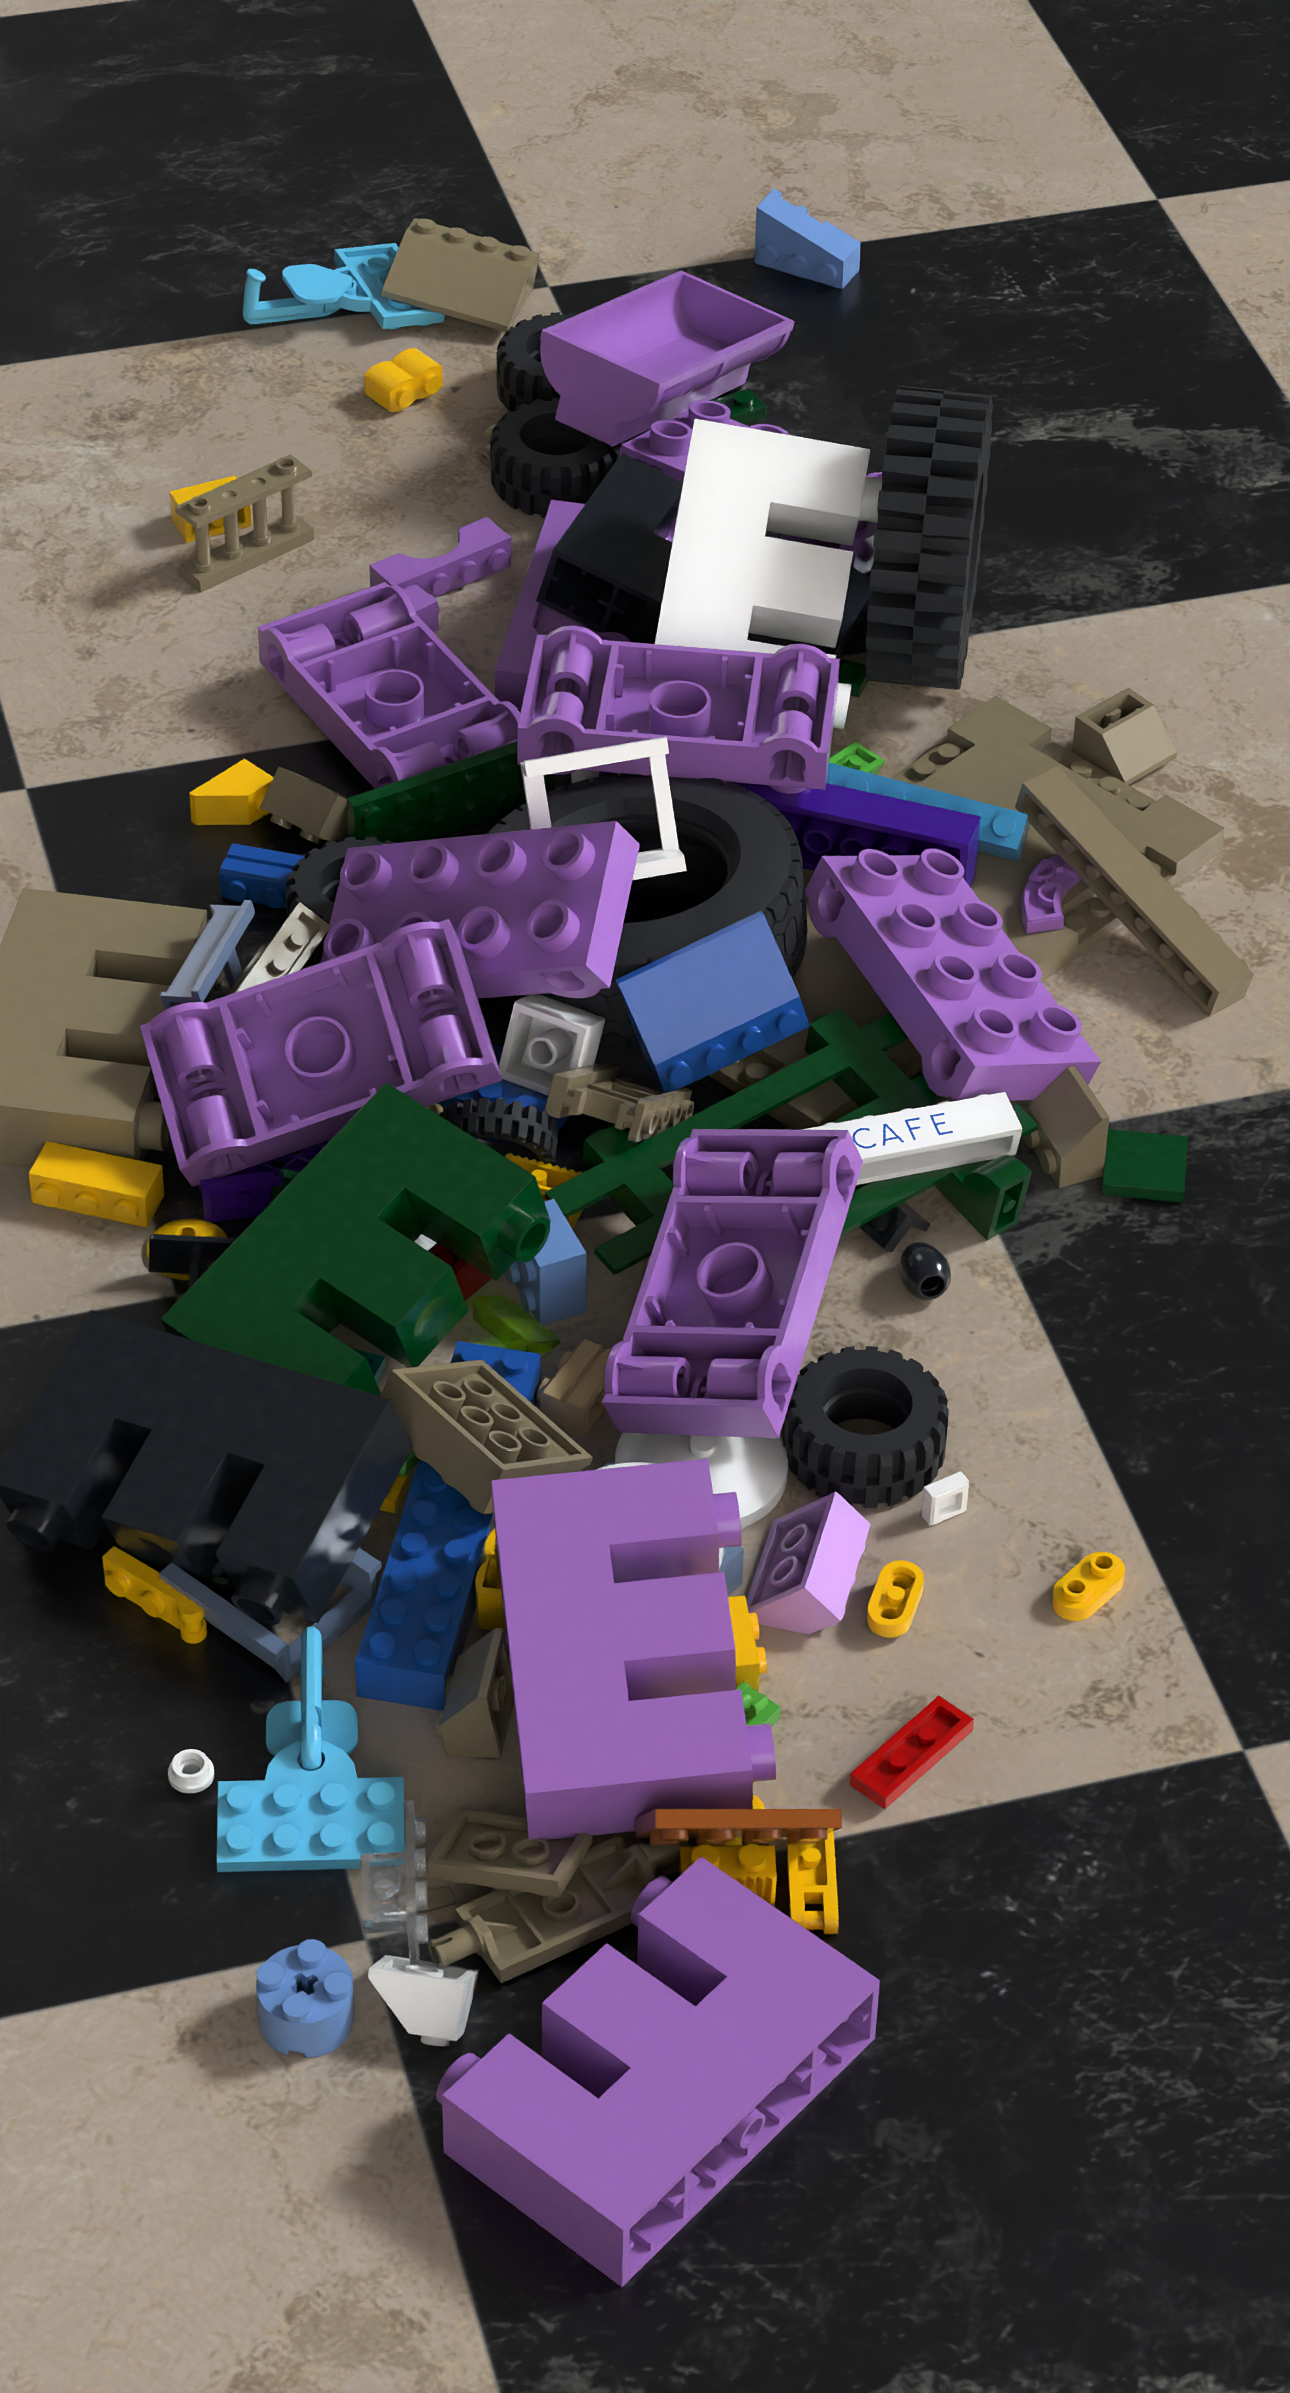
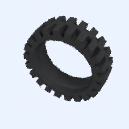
(531, 1131)

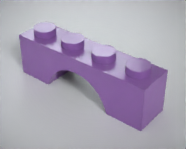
(480, 552)

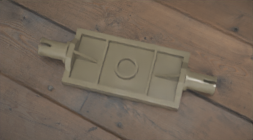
(527, 1930)

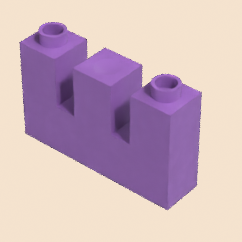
(623, 1647)
(659, 2069)

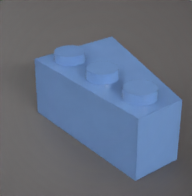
(802, 245)

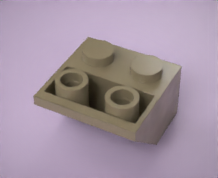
(1123, 737)

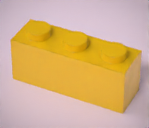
(96, 1184)

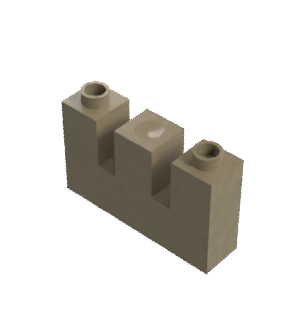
(71, 1012)

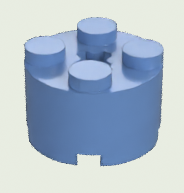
(305, 1999)

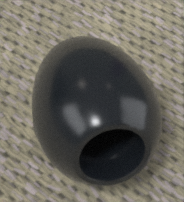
(924, 1271)

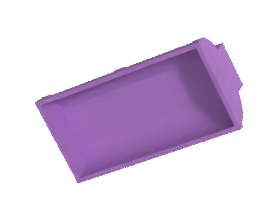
(655, 354)

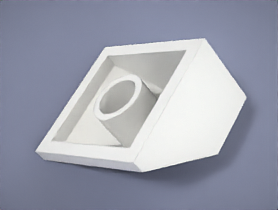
(426, 1998)

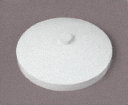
(741, 1465)

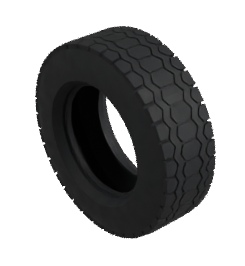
(735, 856)

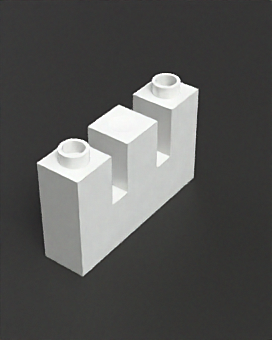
(734, 578)

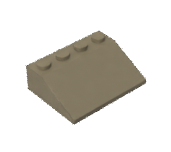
(461, 274)
(478, 1428)

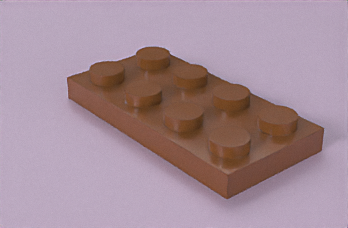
(755, 1826)

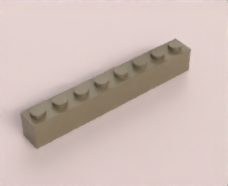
(1134, 891)

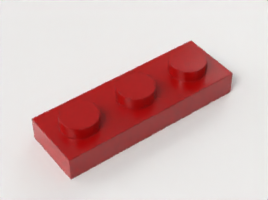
(911, 1752)

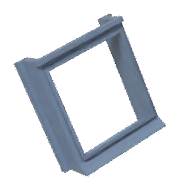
(210, 955)
(285, 1658)

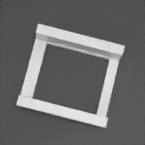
(648, 863)

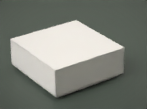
(945, 1498)

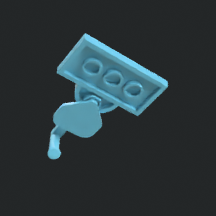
(322, 291)
(311, 1803)

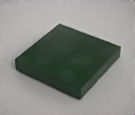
(1145, 1165)

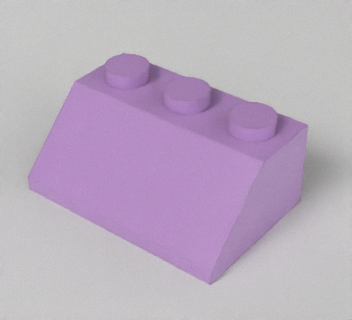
(809, 1566)

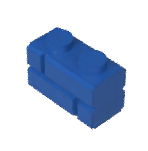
(256, 875)

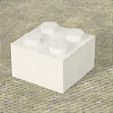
(547, 1040)

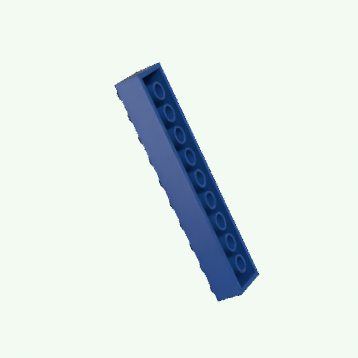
(432, 1571)

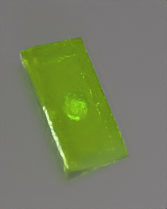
(512, 1325)

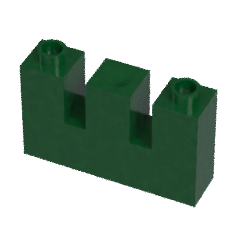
(347, 1252)

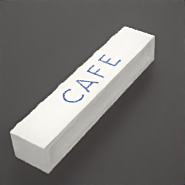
(933, 1136)

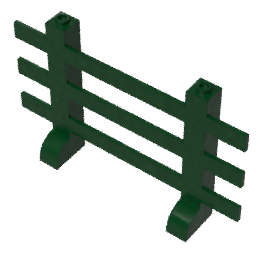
(839, 1050)

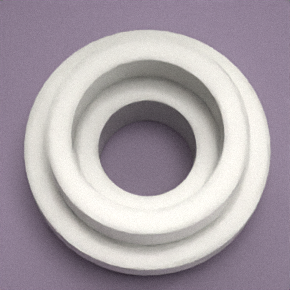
(190, 1771)

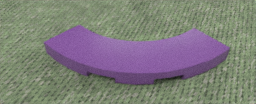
(1044, 895)

